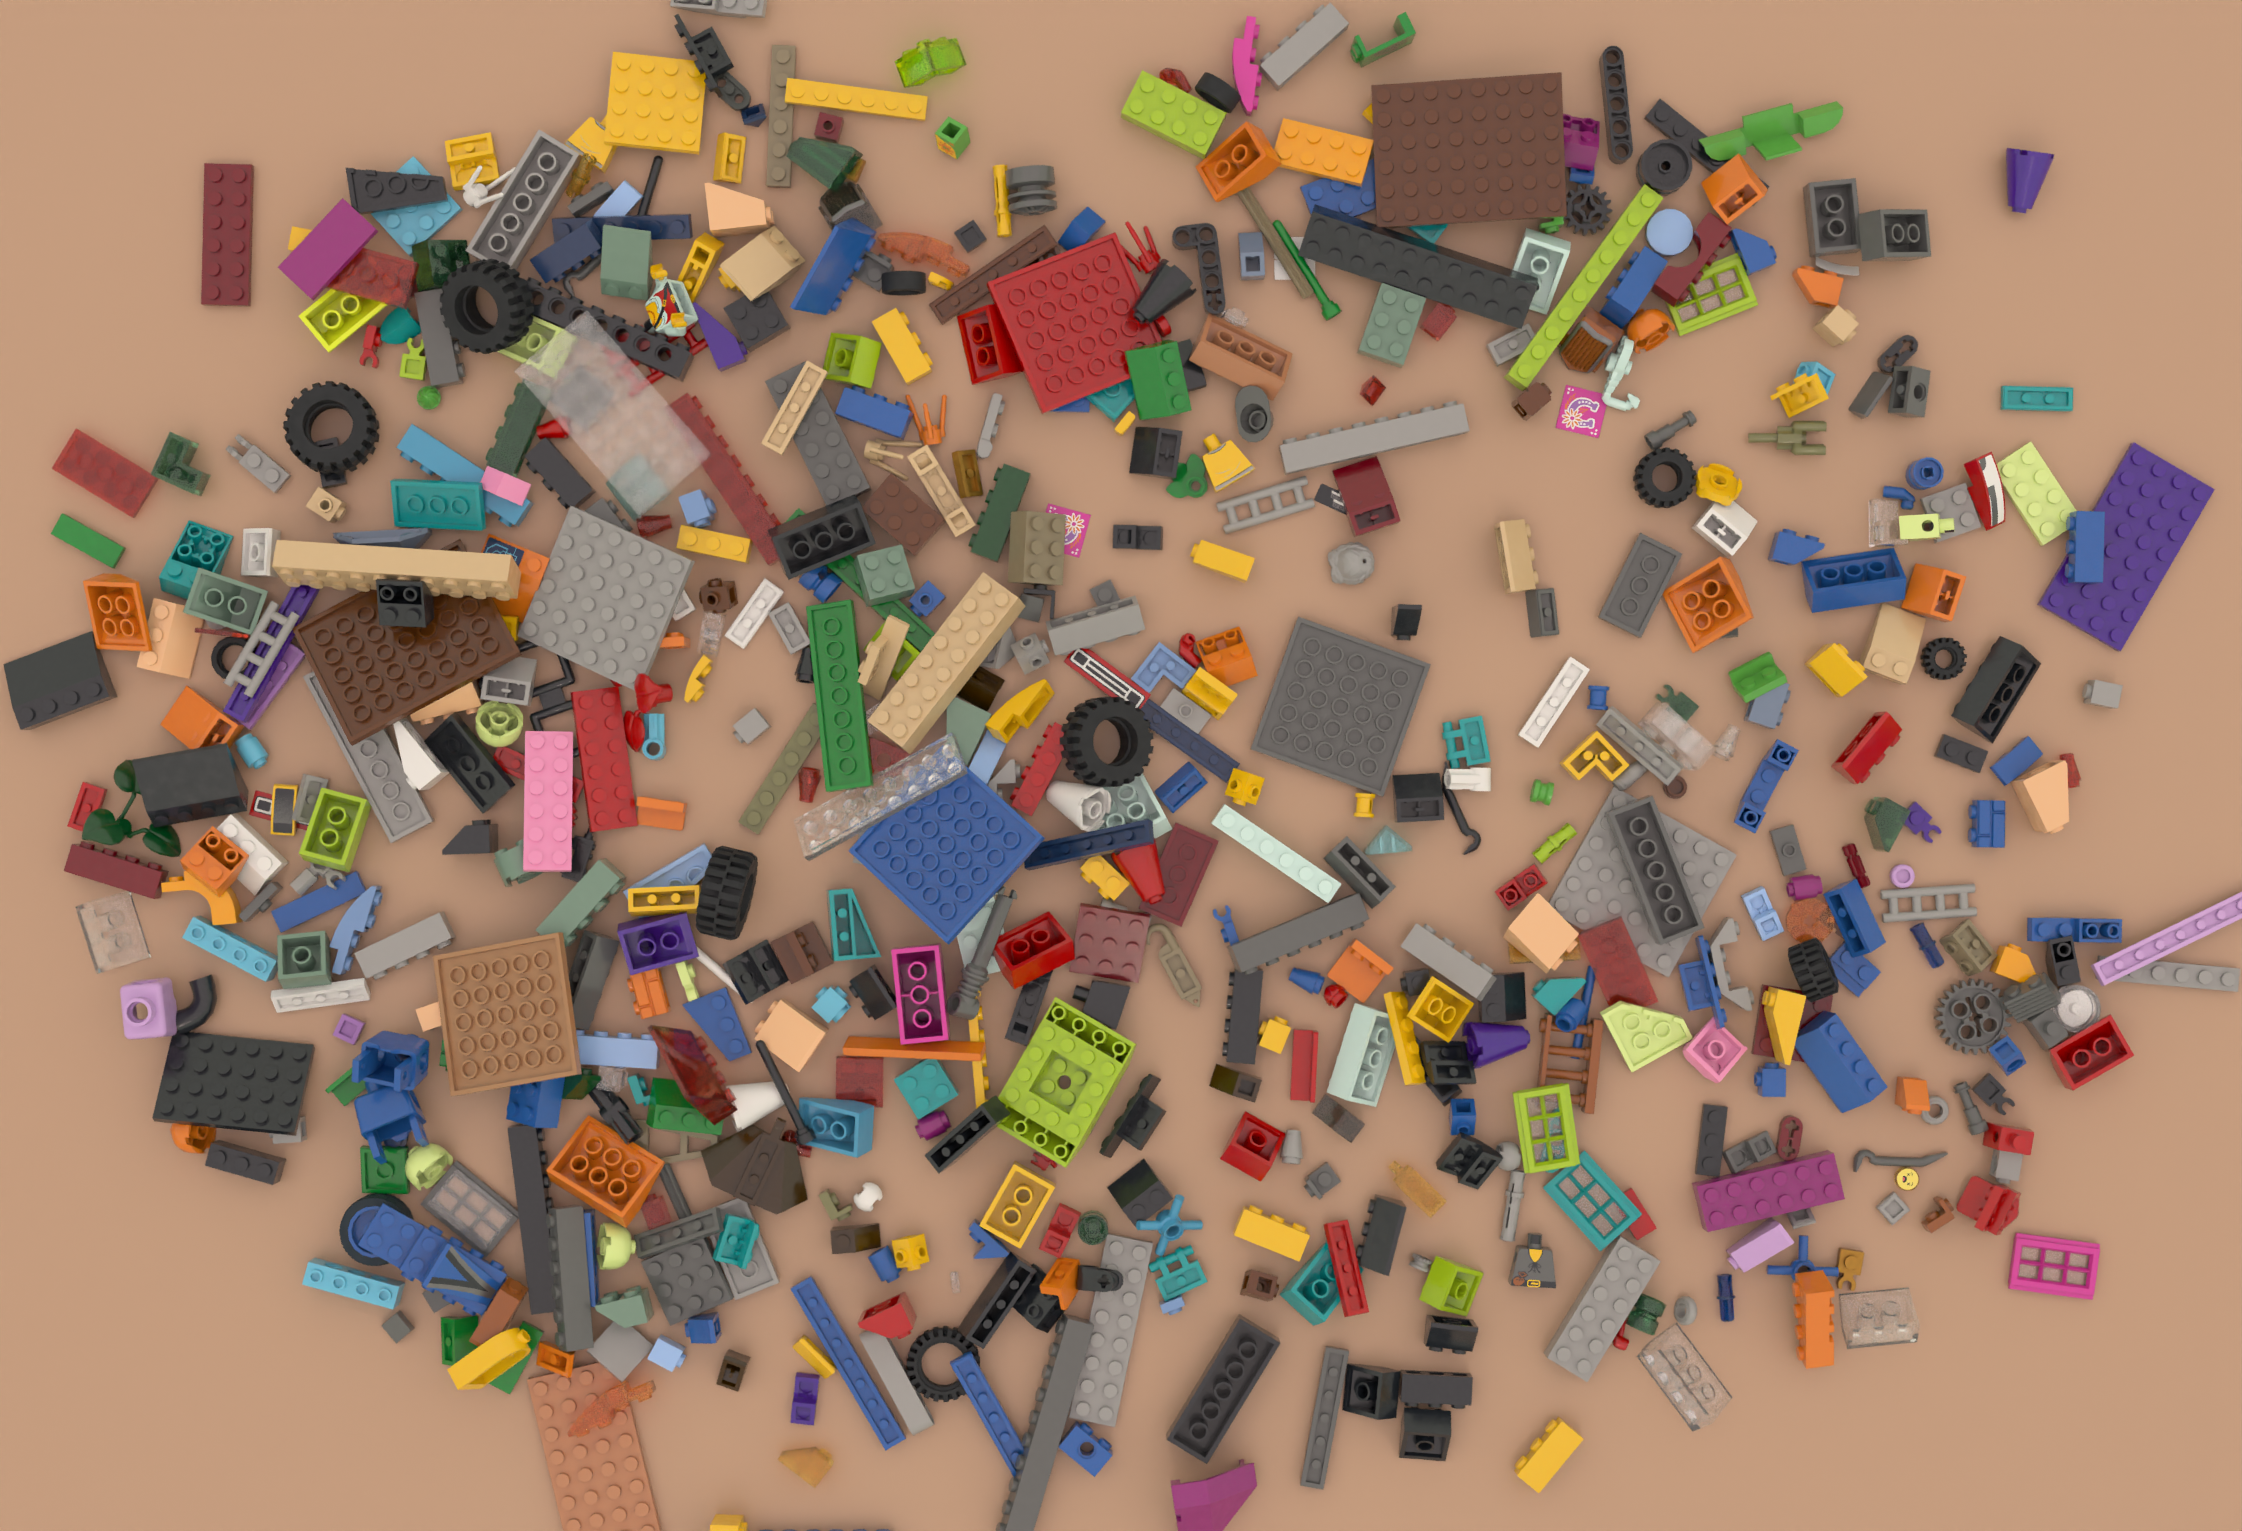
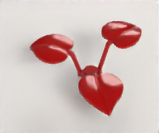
(648, 696)

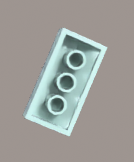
(1363, 1056)

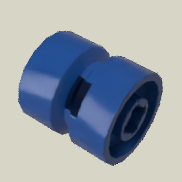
(1924, 473)
(821, 582)

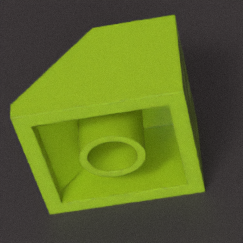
(851, 359)
(1451, 1286)

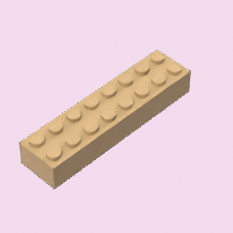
(946, 663)

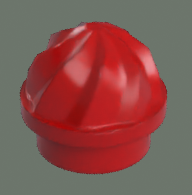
(1335, 995)

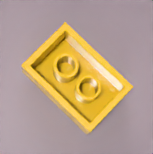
(1017, 1204)

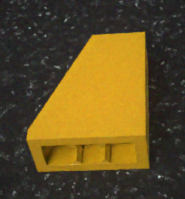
(1222, 560)

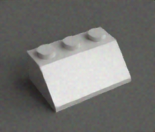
(263, 859)

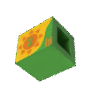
(952, 137)

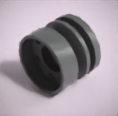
(1031, 194)

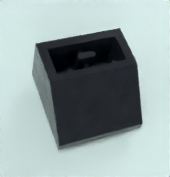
(1155, 452)
(404, 603)
(1418, 797)

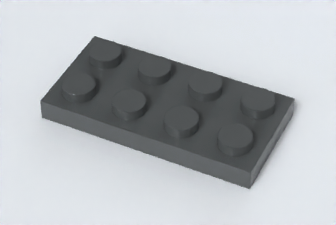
(1640, 585)

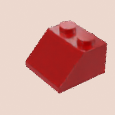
(1253, 1146)

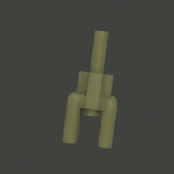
(1793, 438)

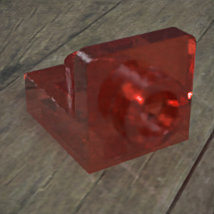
(655, 1211)

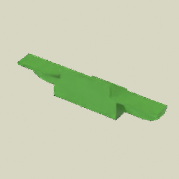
(1772, 131)

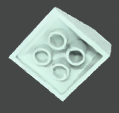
(1135, 803)

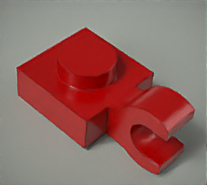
(371, 343)

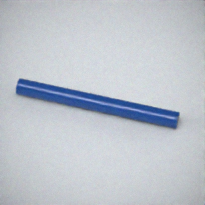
(1586, 999)

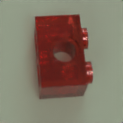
(878, 747)

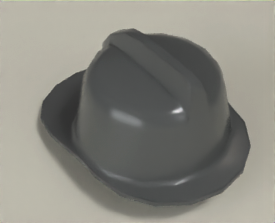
(1253, 414)

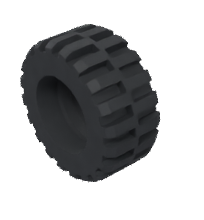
(463, 315)
(311, 405)
(1134, 741)
(726, 893)

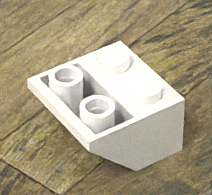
(1725, 527)

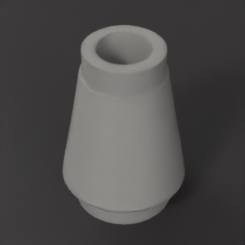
(1292, 1148)

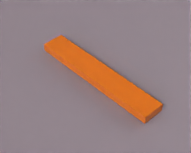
(926, 1050)

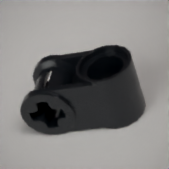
(1096, 1279)

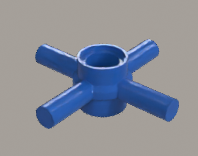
(1802, 1260)

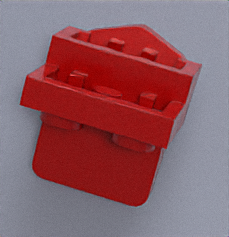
(1989, 1205)

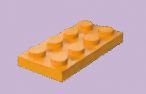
(1323, 152)

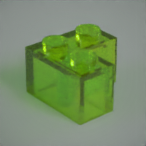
(929, 60)

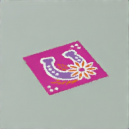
(1581, 411)
(1075, 528)

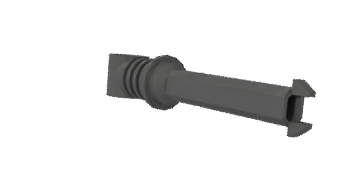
(964, 1002)

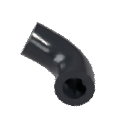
(201, 1007)

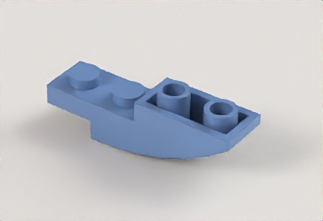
(357, 918)

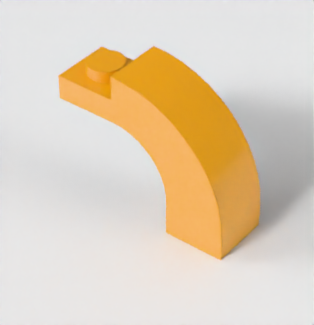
(223, 908)

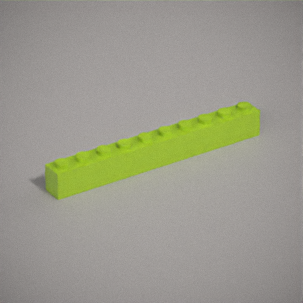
(1583, 287)

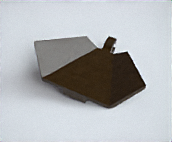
(757, 1168)

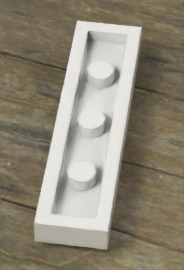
(1553, 702)
(319, 996)

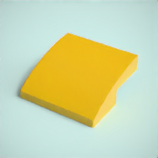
(467, 154)
(1209, 693)

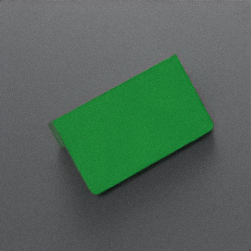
(345, 1089)
(456, 1336)

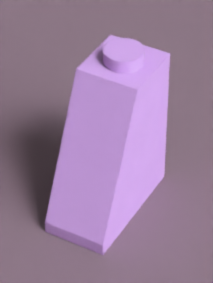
(1759, 1245)

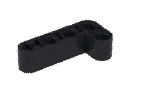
(1205, 270)

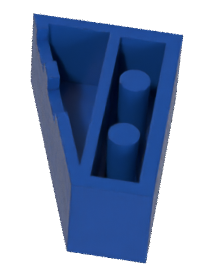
(1632, 286)

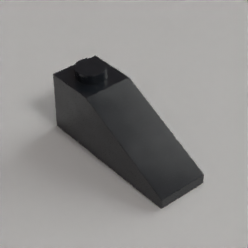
(1405, 621)

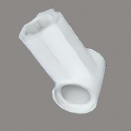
(1474, 779)

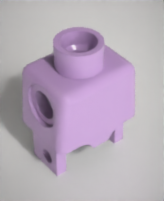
(161, 1006)

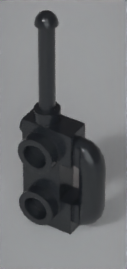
(583, 853)

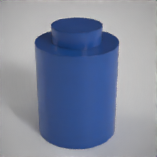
(884, 1264)

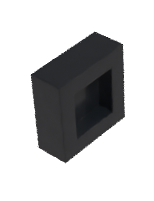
(970, 236)

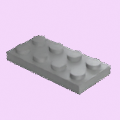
(760, 1271)

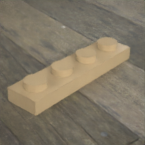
(794, 408)

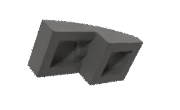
(1749, 1151)

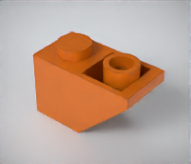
(1817, 287)
(1912, 1095)

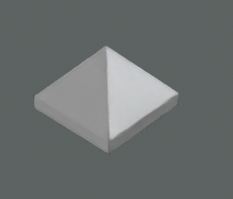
(1801, 1218)

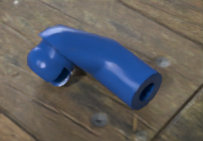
(1901, 494)

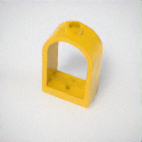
(490, 1359)

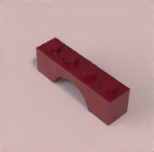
(1674, 281)

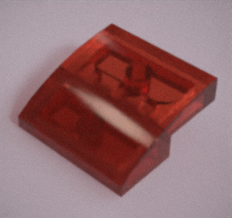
(860, 1079)

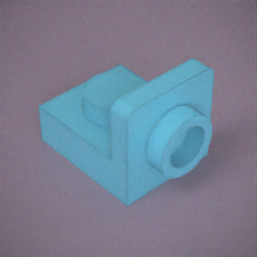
(1811, 368)

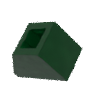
(579, 1086)

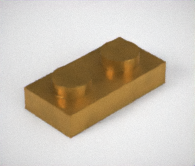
(967, 473)

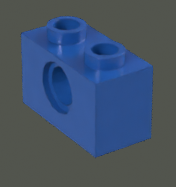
(1090, 1461)

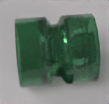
(1092, 1227)
(1646, 1314)

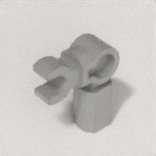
(310, 876)

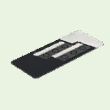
(1330, 498)

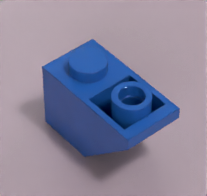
(1792, 549)

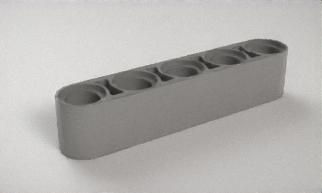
(897, 1381)

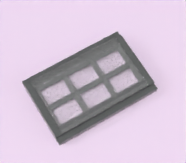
(471, 1208)

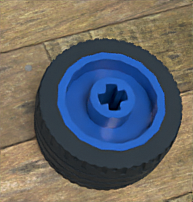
(357, 1220)

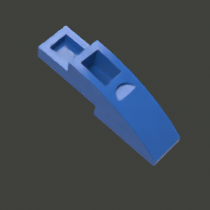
(2081, 929)

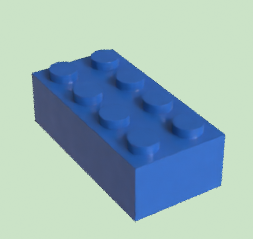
(536, 1103)

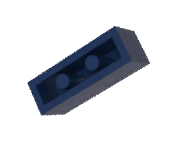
(568, 252)

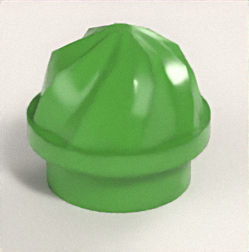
(428, 397)

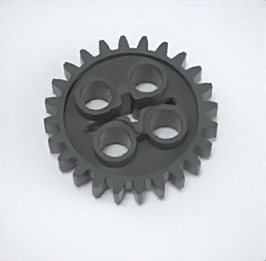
(1953, 1023)

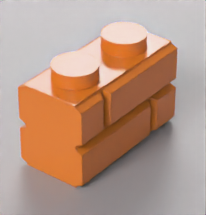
(649, 993)

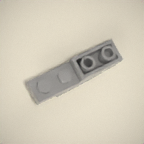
(727, 8)

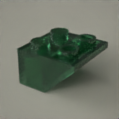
(438, 261)

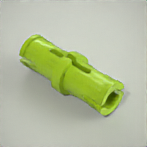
(1554, 843)

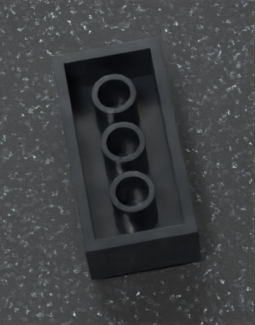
(821, 536)

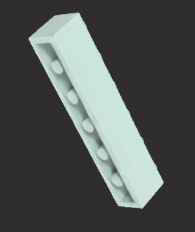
(1276, 853)

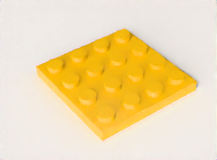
(655, 103)

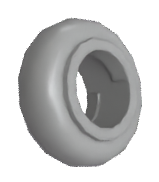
(1944, 1111)
(1691, 1310)

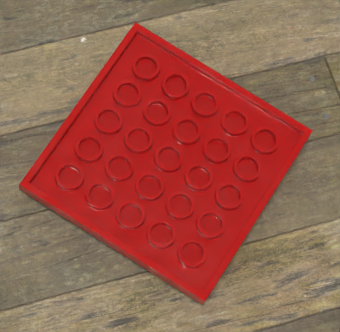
(1073, 321)

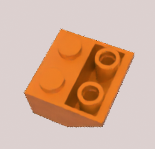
(1733, 188)
(1933, 592)
(1227, 657)
(215, 861)

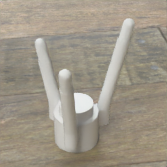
(476, 194)

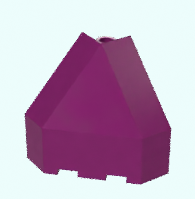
(1212, 1501)

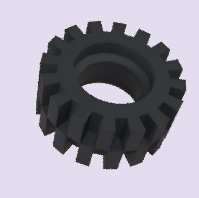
(1957, 658)

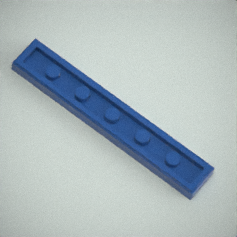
(988, 1408)

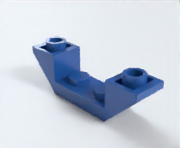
(1762, 785)

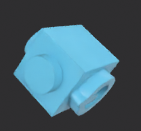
(831, 1003)

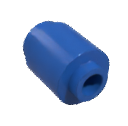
(1570, 1015)

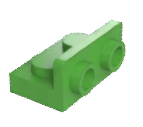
(1756, 677)

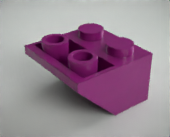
(1580, 142)

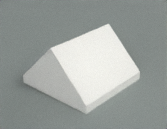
(259, 552)

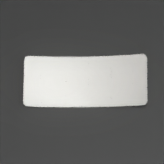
(1841, 269)

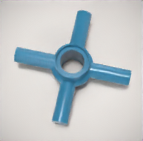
(1169, 1225)

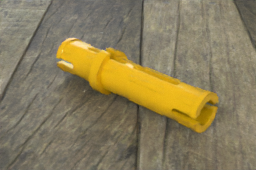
(1002, 213)

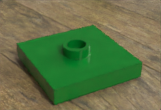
(385, 1177)

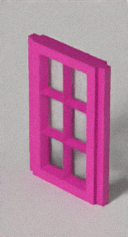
(2054, 1266)

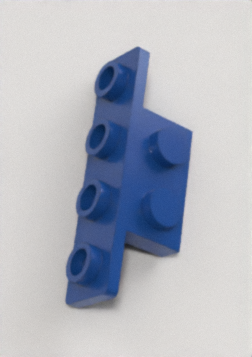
(1699, 984)

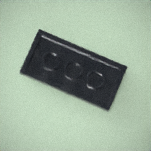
(469, 762)

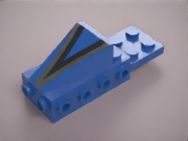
(434, 1260)

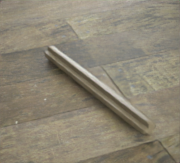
(1276, 242)

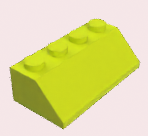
(338, 316)

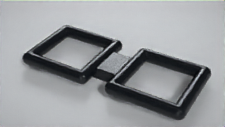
(551, 693)

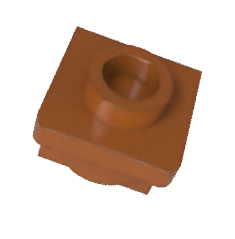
(1937, 1219)

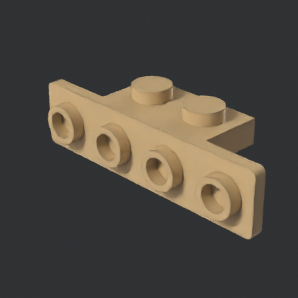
(882, 657)

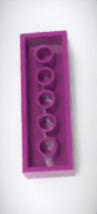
(1768, 1191)

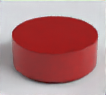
(1163, 326)

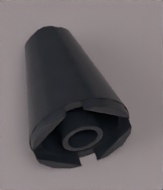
(1162, 293)

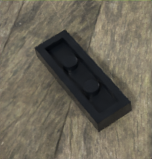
(1711, 1140)

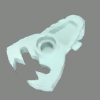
(1618, 365)

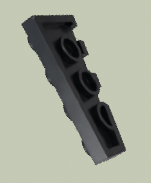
(385, 191)

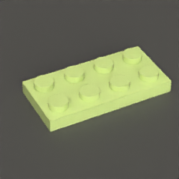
(2035, 493)

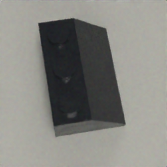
(1381, 1234)

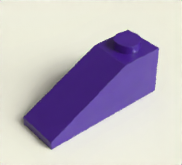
(723, 345)

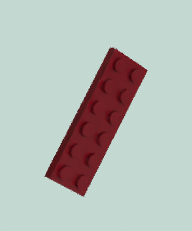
(227, 234)

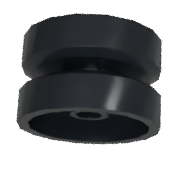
(1677, 163)

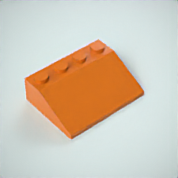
(605, 1171)

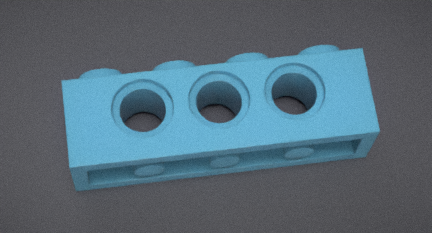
(232, 948)
(353, 1283)

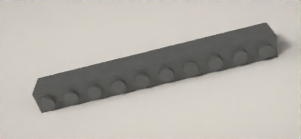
(1046, 1424)

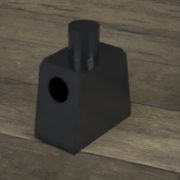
(1103, 1001)

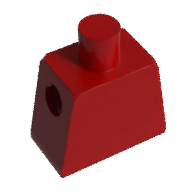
(2009, 1138)

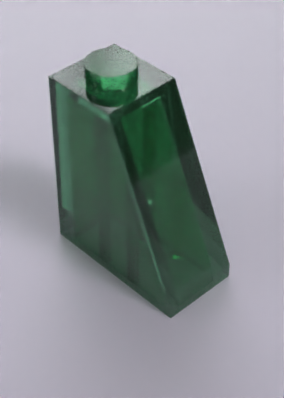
(824, 160)

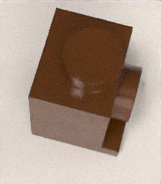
(1268, 1282)

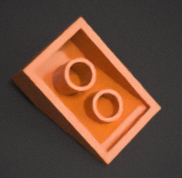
(1238, 162)

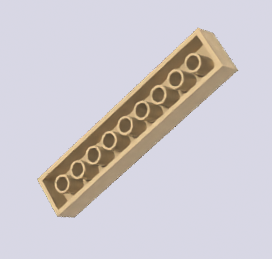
(360, 565)

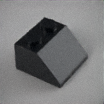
(474, 839)
(873, 992)
(1504, 999)
(1140, 1192)
(1450, 1334)
(1371, 1391)
(1425, 1434)

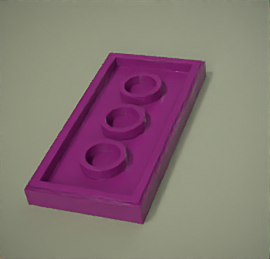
(328, 249)

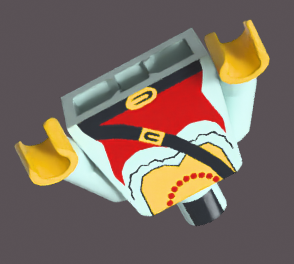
(669, 305)

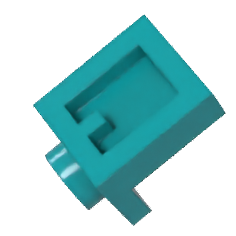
(638, 1087)

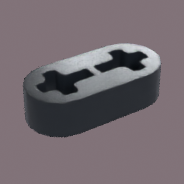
(1894, 350)

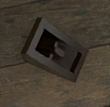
(733, 1370)

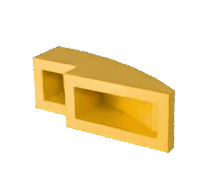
(1020, 711)

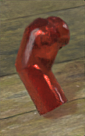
(1175, 77)
(803, 1150)

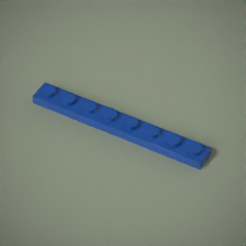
(848, 1363)

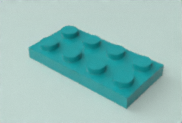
(438, 504)

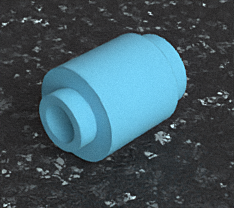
(251, 751)

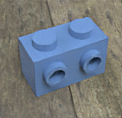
(698, 509)

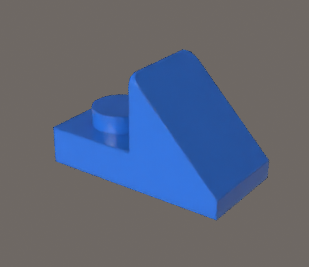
(992, 1246)

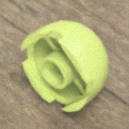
(499, 723)
(426, 1165)
(614, 1246)

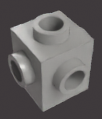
(1031, 653)

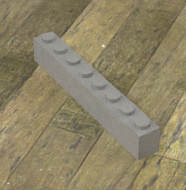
(1373, 438)

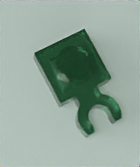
(1680, 704)

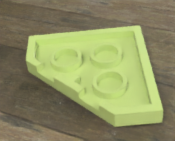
(1644, 1032)

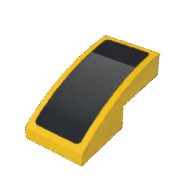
(282, 809)

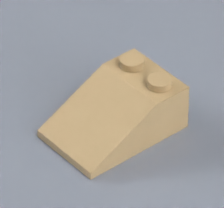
(763, 263)
(1893, 644)

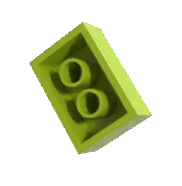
(335, 829)

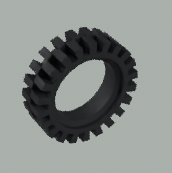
(914, 1362)

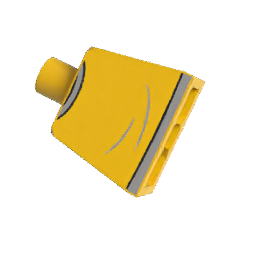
(590, 140)
(1224, 463)

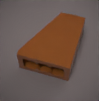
(500, 1311)

